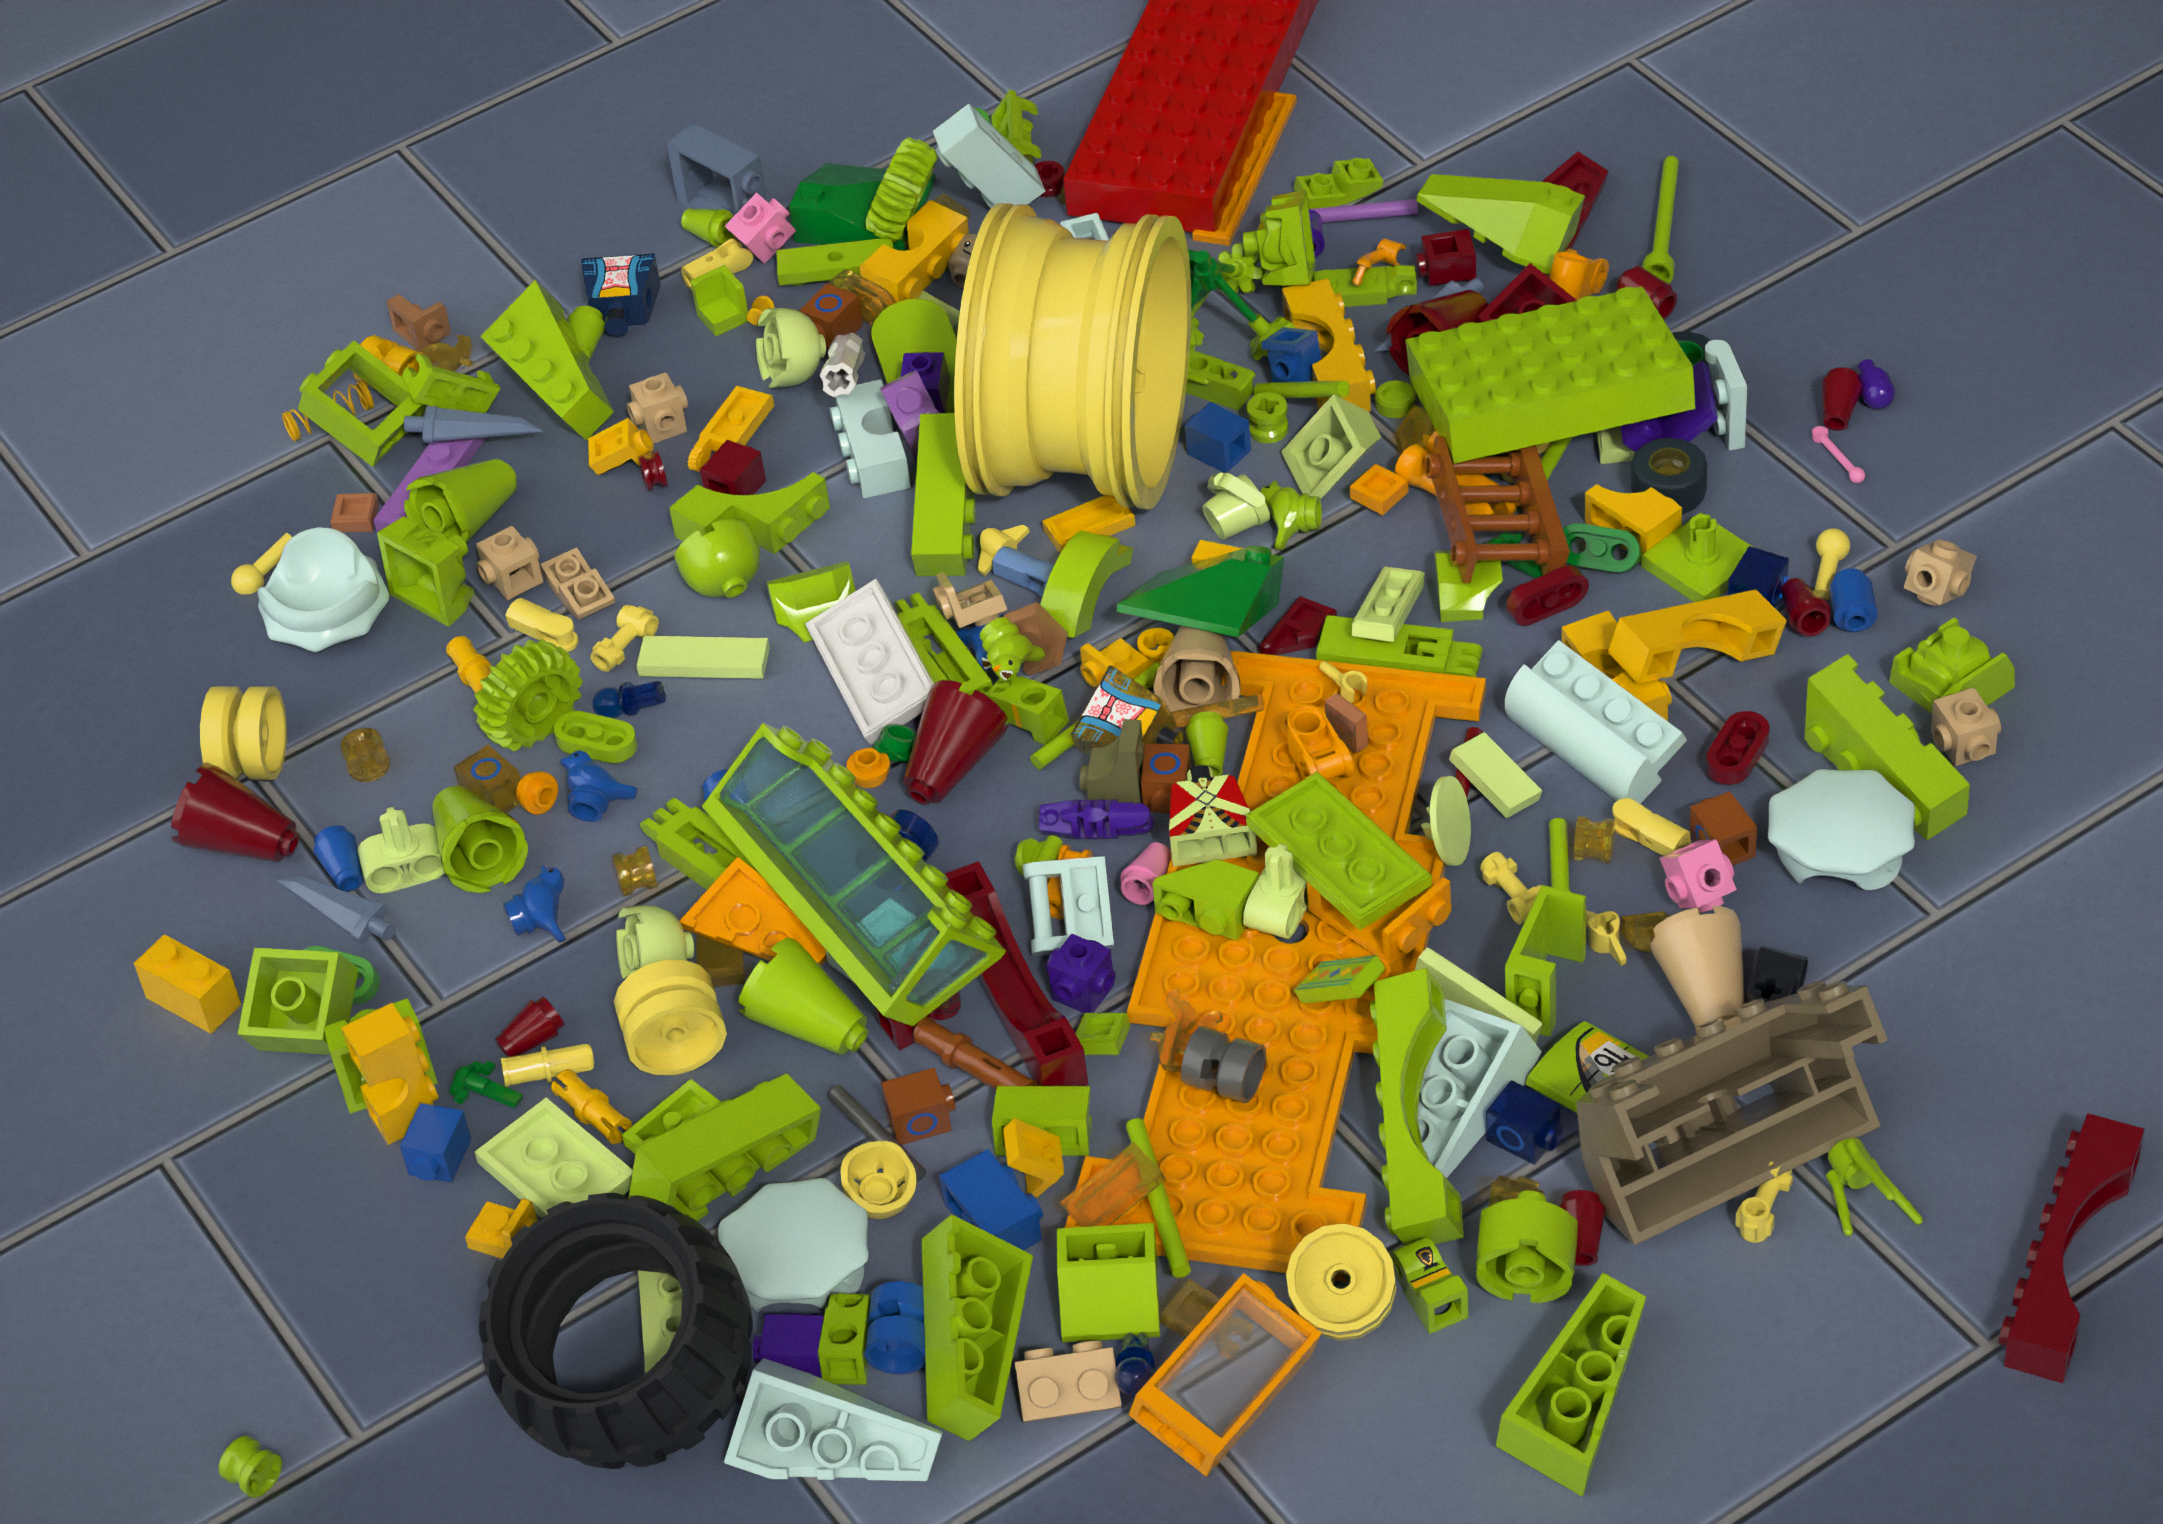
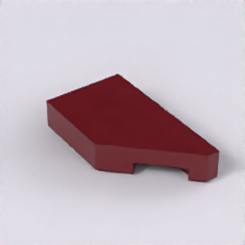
(1298, 628)

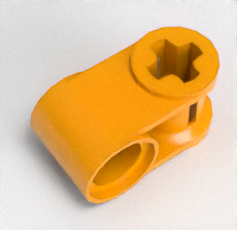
(1578, 274)
(1316, 744)

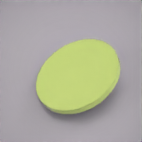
(1449, 821)

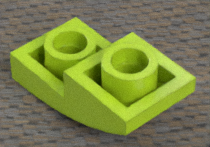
(1347, 183)

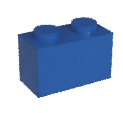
(990, 1199)

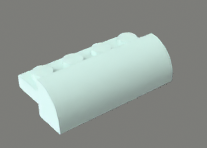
(1592, 723)

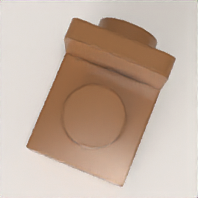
(418, 325)
(1041, 631)

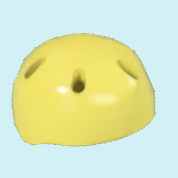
(879, 1191)

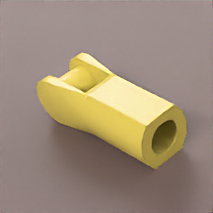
(728, 254)
(542, 624)
(1649, 829)

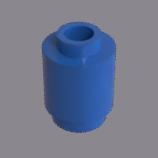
(1853, 600)

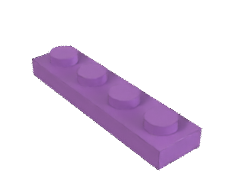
(435, 458)

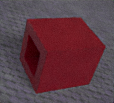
(734, 470)

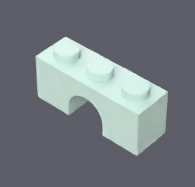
(869, 440)

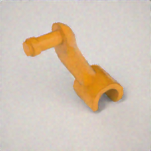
(1386, 252)

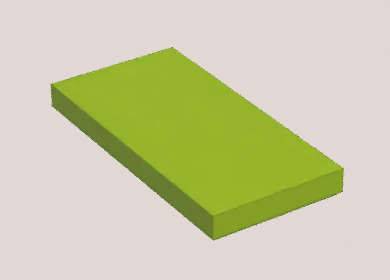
(1339, 850)

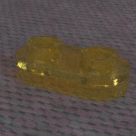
(872, 297)

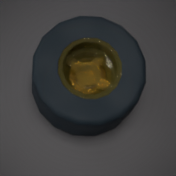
(1672, 469)

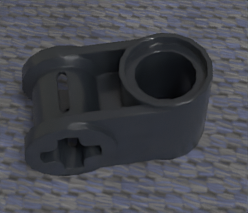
(1776, 974)

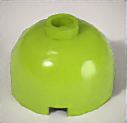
(720, 559)

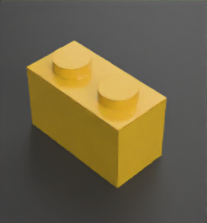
(187, 983)

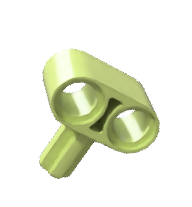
(400, 854)
(1278, 896)

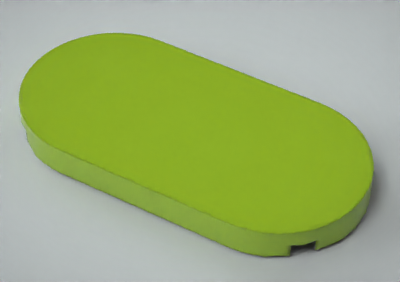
(914, 328)

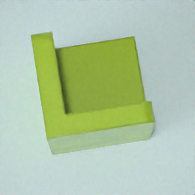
(719, 300)

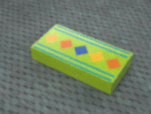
(1340, 979)

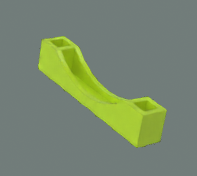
(1409, 1027)

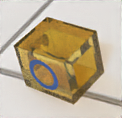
(490, 778)

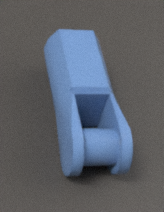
(1022, 569)

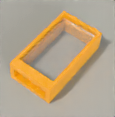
(1224, 1374)

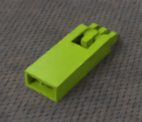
(1413, 649)
(955, 661)
(675, 843)

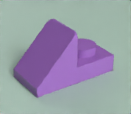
(906, 401)

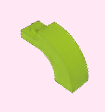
(1079, 578)

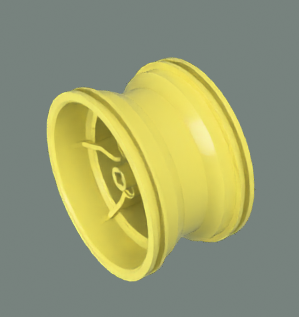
(1072, 355)

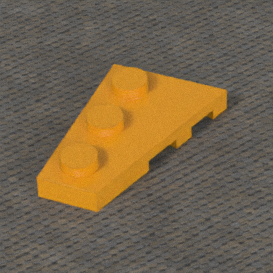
(748, 915)

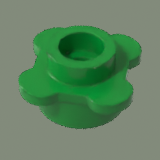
(896, 742)

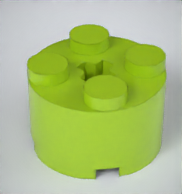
(1526, 1248)

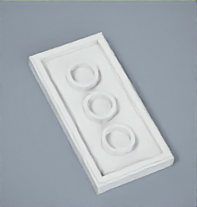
(872, 660)

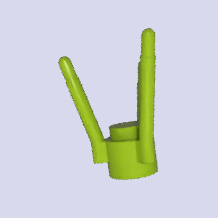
(1856, 1168)

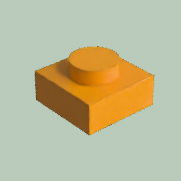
(1379, 489)

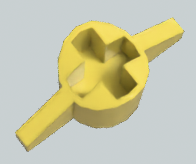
(993, 539)
(1604, 934)

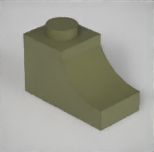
(1116, 768)

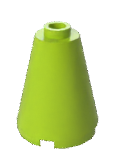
(460, 497)
(477, 840)
(802, 1001)

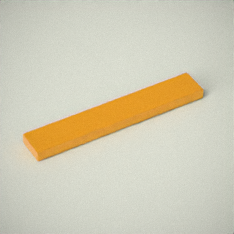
(1253, 170)

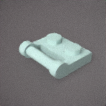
(1729, 393)
(1083, 900)

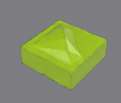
(1103, 1032)

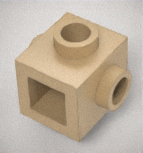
(652, 402)
(509, 562)
(1939, 572)
(1964, 727)

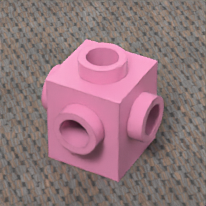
(761, 227)
(1698, 875)

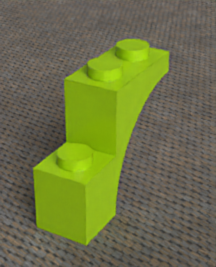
(771, 516)

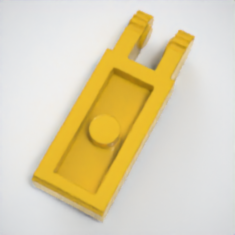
(734, 421)

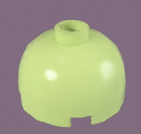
(789, 347)
(650, 937)

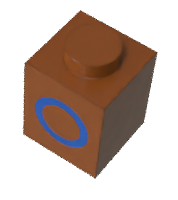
(834, 312)
(1161, 769)
(1726, 822)
(918, 1106)

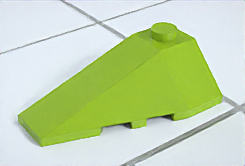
(1520, 216)

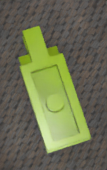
(1377, 285)

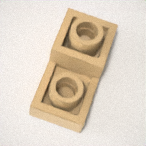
(576, 584)

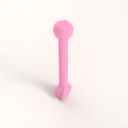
(1820, 435)

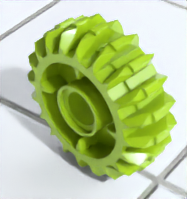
(901, 189)
(527, 694)

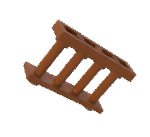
(1529, 491)

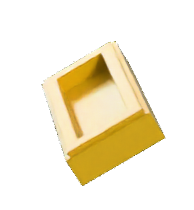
(1097, 516)

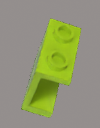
(1554, 928)

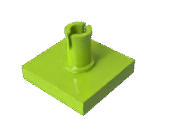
(1696, 558)

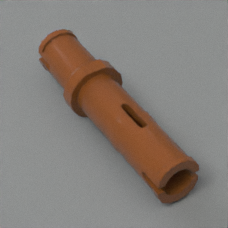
(960, 1053)

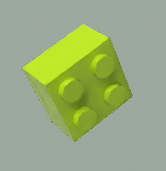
(294, 997)

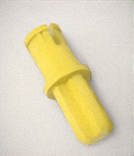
(546, 1064)

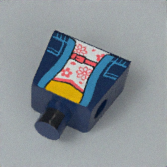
(622, 289)

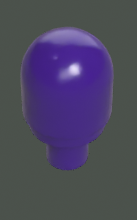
(1877, 388)

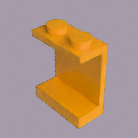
(1397, 930)

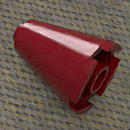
(1432, 315)
(951, 740)
(231, 819)

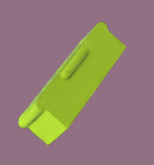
(1212, 381)

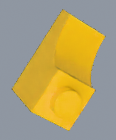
(1643, 514)

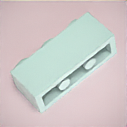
(986, 159)

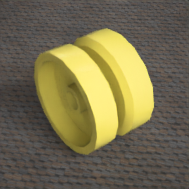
(244, 731)
(670, 1017)
(1360, 1258)

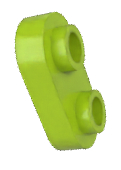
(597, 735)

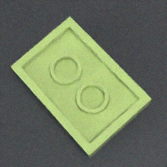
(552, 1160)

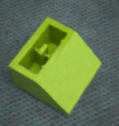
(1108, 1282)

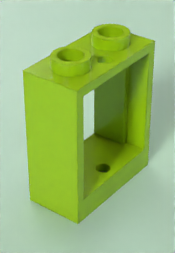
(342, 425)

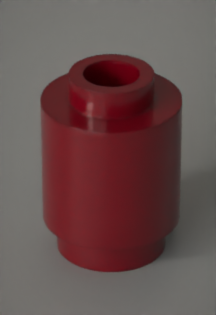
(1657, 289)

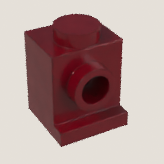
(1447, 257)

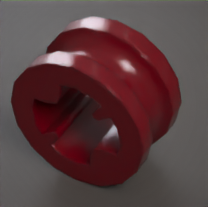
(1052, 177)
(652, 471)

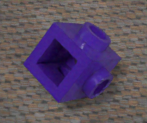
(1081, 973)

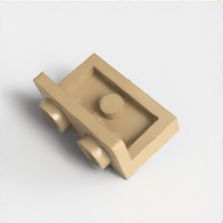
(971, 605)
(1067, 1382)

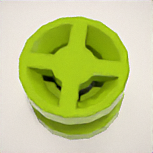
(1267, 417)
(250, 1466)

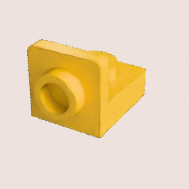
(617, 445)
(1117, 654)
(1035, 1154)
(497, 1226)

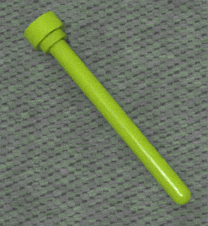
(1659, 260)

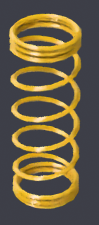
(363, 394)

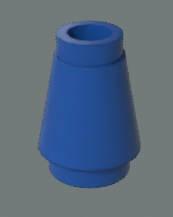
(338, 855)

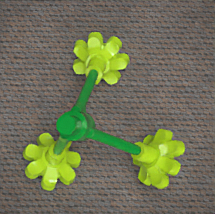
(1238, 272)

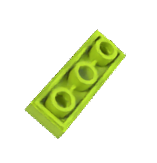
(824, 262)

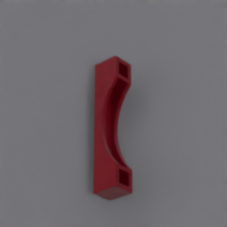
(1035, 1026)
(2047, 1321)

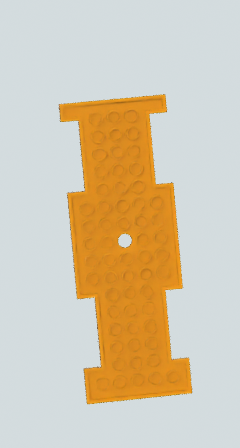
(1255, 1171)

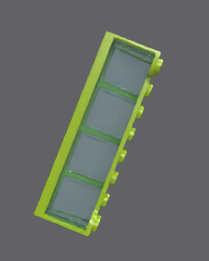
(851, 875)

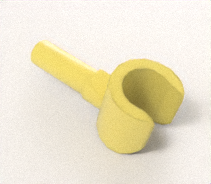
(1346, 681)

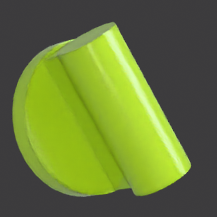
(1034, 851)

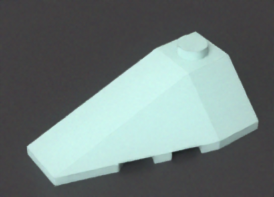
(1465, 1077)
(816, 1429)

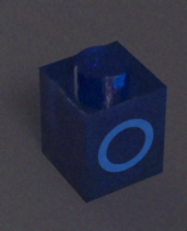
(1760, 572)
(1523, 1122)

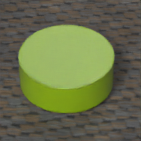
(1395, 399)

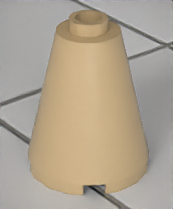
(1194, 670)
(1702, 961)

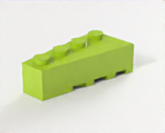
(545, 354)
(942, 502)
(1861, 733)
(725, 1147)
(970, 1323)
(1571, 1392)

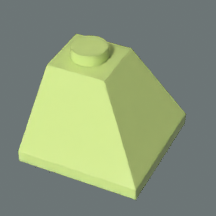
(1330, 445)

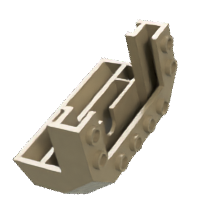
(1689, 1107)

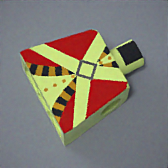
(1208, 819)

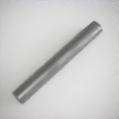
(867, 1123)

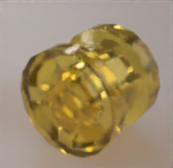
(365, 754)
(1594, 839)
(634, 871)

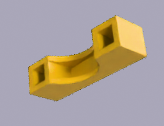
(1321, 310)
(1734, 624)

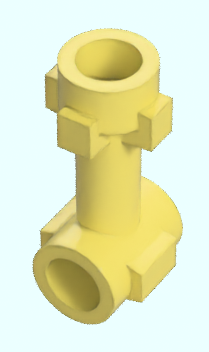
(632, 622)
(1501, 871)
(1754, 1213)

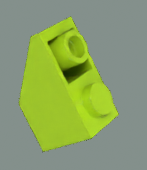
(1206, 896)

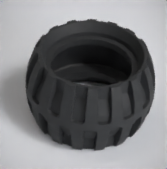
(565, 1259)

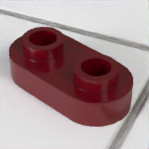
(1547, 595)
(1737, 747)

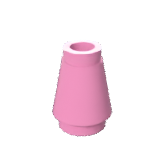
(1141, 873)

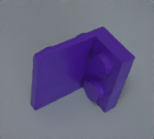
(1680, 425)

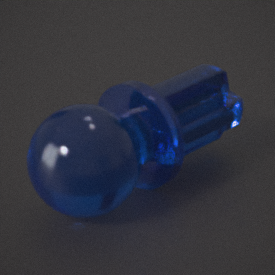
(628, 698)
(1134, 1364)

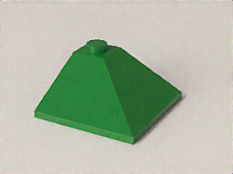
(835, 202)
(1213, 594)

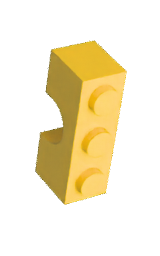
(931, 240)
(1592, 640)
(393, 1068)

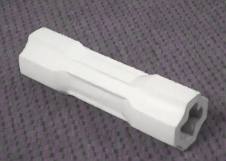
(841, 368)

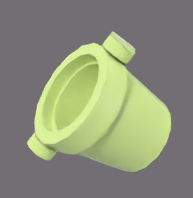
(1235, 506)

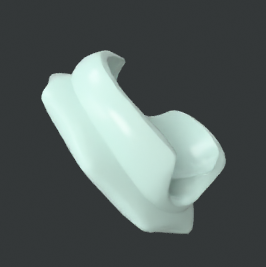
(321, 591)
(1842, 827)
(797, 1243)

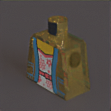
(1119, 699)

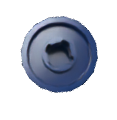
(896, 1328)

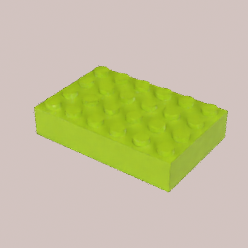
(1550, 374)

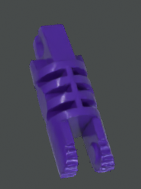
(1095, 819)

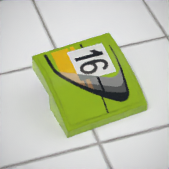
(1578, 1063)

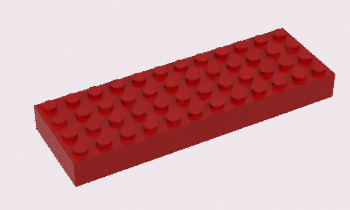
(1184, 110)

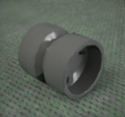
(1230, 1066)

